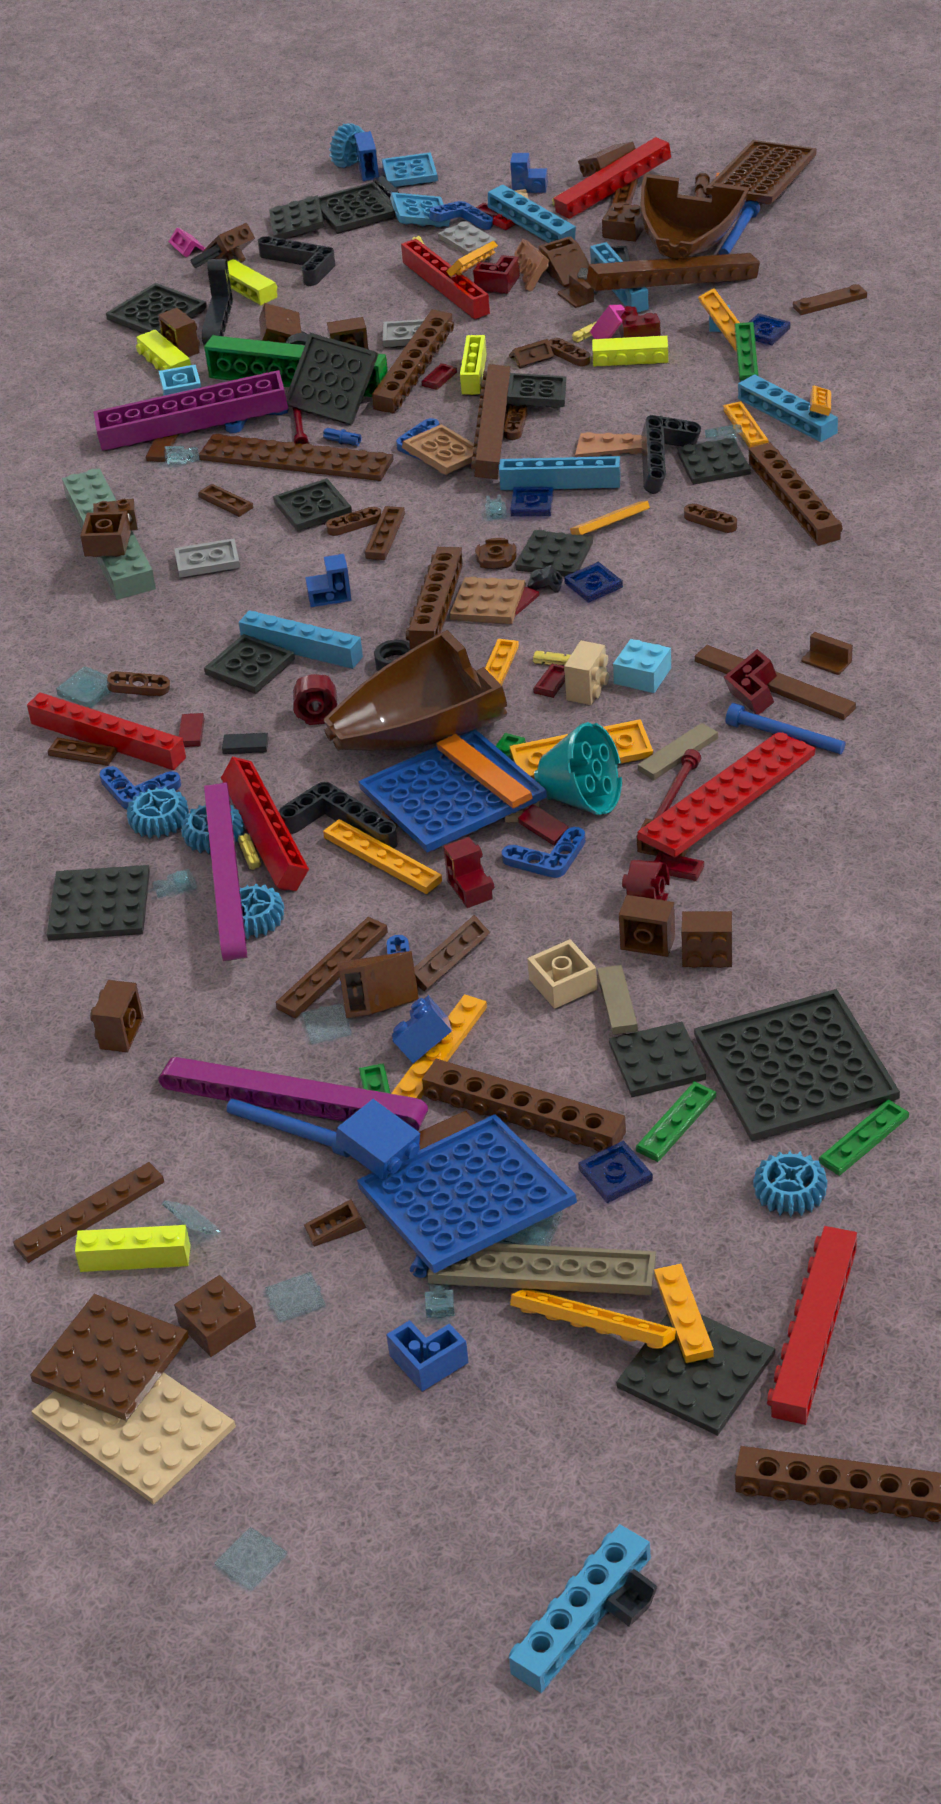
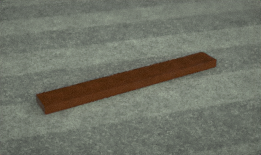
(782, 685)

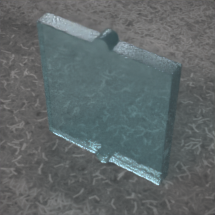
(326, 1023)
(191, 1217)
(295, 1297)
(251, 1558)

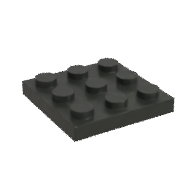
(296, 217)
(536, 390)
(713, 461)
(312, 504)
(558, 549)
(249, 663)
(657, 1059)

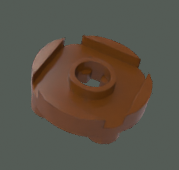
(496, 553)

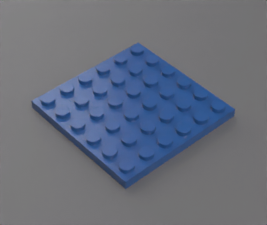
(439, 799)
(467, 1193)

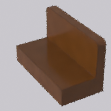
(578, 293)
(532, 353)
(828, 653)

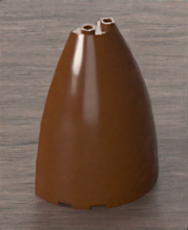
(685, 223)
(418, 700)

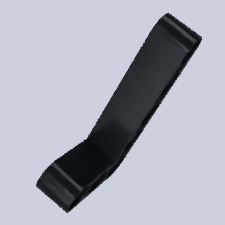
(316, 259)
(220, 301)
(656, 433)
(331, 801)

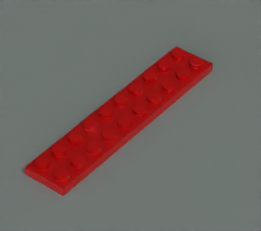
(725, 794)

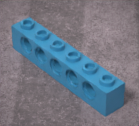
(529, 215)
(629, 297)
(787, 408)
(578, 1622)

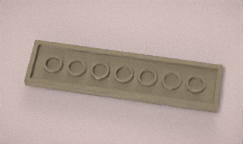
(553, 1269)

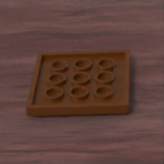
(109, 1356)

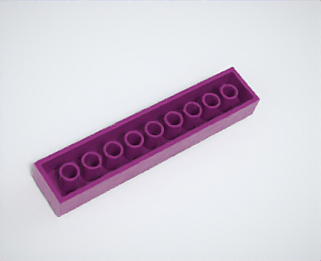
(190, 410)

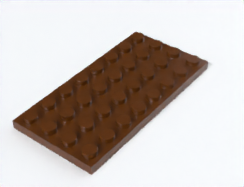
(765, 169)

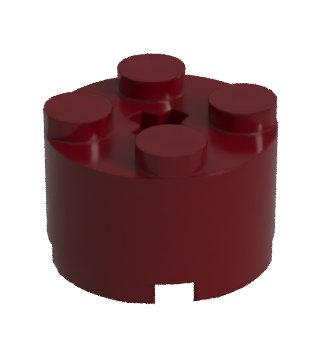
(314, 698)
(647, 879)

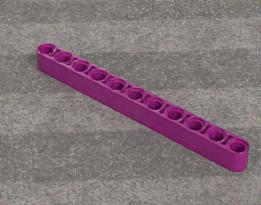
(225, 872)
(283, 1091)

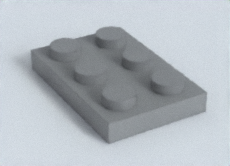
(465, 237)
(399, 332)
(207, 558)

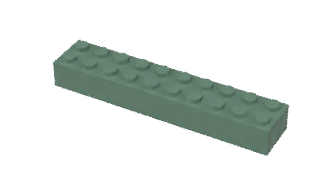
(127, 573)

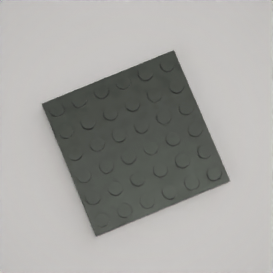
(795, 1064)

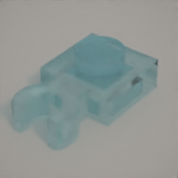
(726, 431)
(179, 455)
(495, 508)
(177, 883)
(439, 1301)

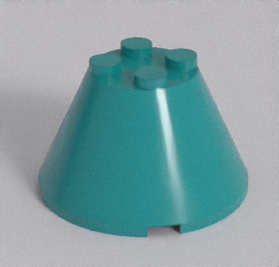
(582, 770)

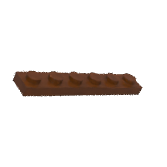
(326, 971)
(88, 1212)

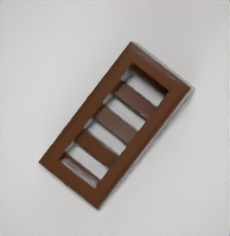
(338, 1213)

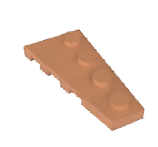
(531, 263)
(608, 443)

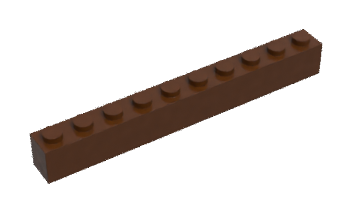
(672, 271)
(490, 422)

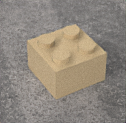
(586, 672)
(562, 973)

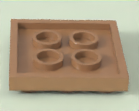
(440, 449)
(487, 600)

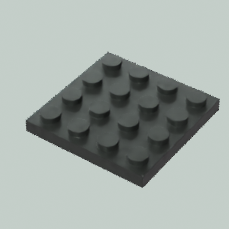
(356, 207)
(143, 308)
(331, 378)
(98, 902)
(700, 1390)

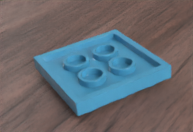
(410, 169)
(416, 208)

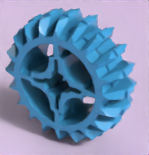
(343, 145)
(157, 812)
(196, 828)
(261, 909)
(789, 1189)

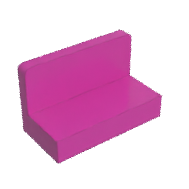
(184, 242)
(608, 322)

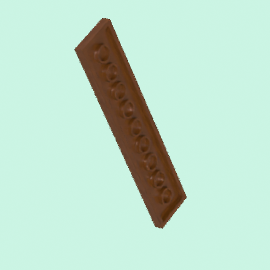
(296, 457)

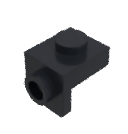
(545, 577)
(632, 1598)

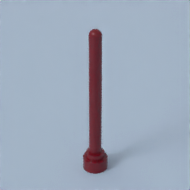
(300, 437)
(690, 761)

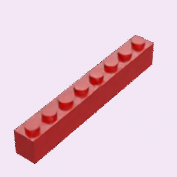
(612, 177)
(456, 288)
(108, 730)
(265, 824)
(814, 1325)

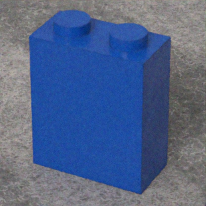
(366, 155)
(378, 1139)

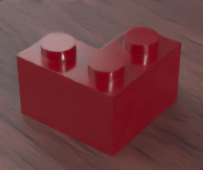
(498, 276)
(638, 325)
(750, 680)
(466, 872)

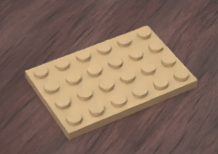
(151, 1448)

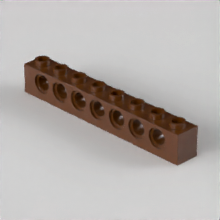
(412, 361)
(795, 494)
(435, 595)
(523, 1105)
(806, 1480)

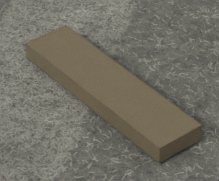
(671, 755)
(617, 999)

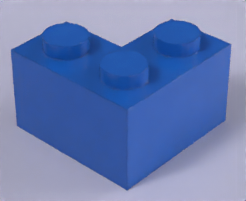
(522, 177)
(332, 586)
(423, 1030)
(427, 1358)

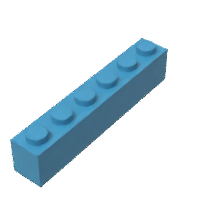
(560, 472)
(304, 639)

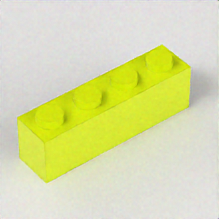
(251, 283)
(160, 351)
(630, 351)
(473, 364)
(132, 1248)

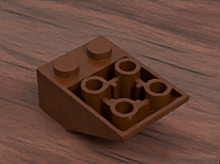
(564, 258)
(377, 983)

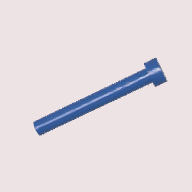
(749, 210)
(737, 715)
(285, 1124)

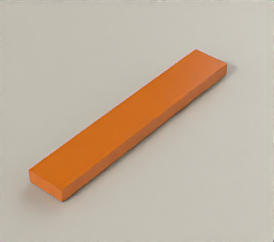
(484, 771)

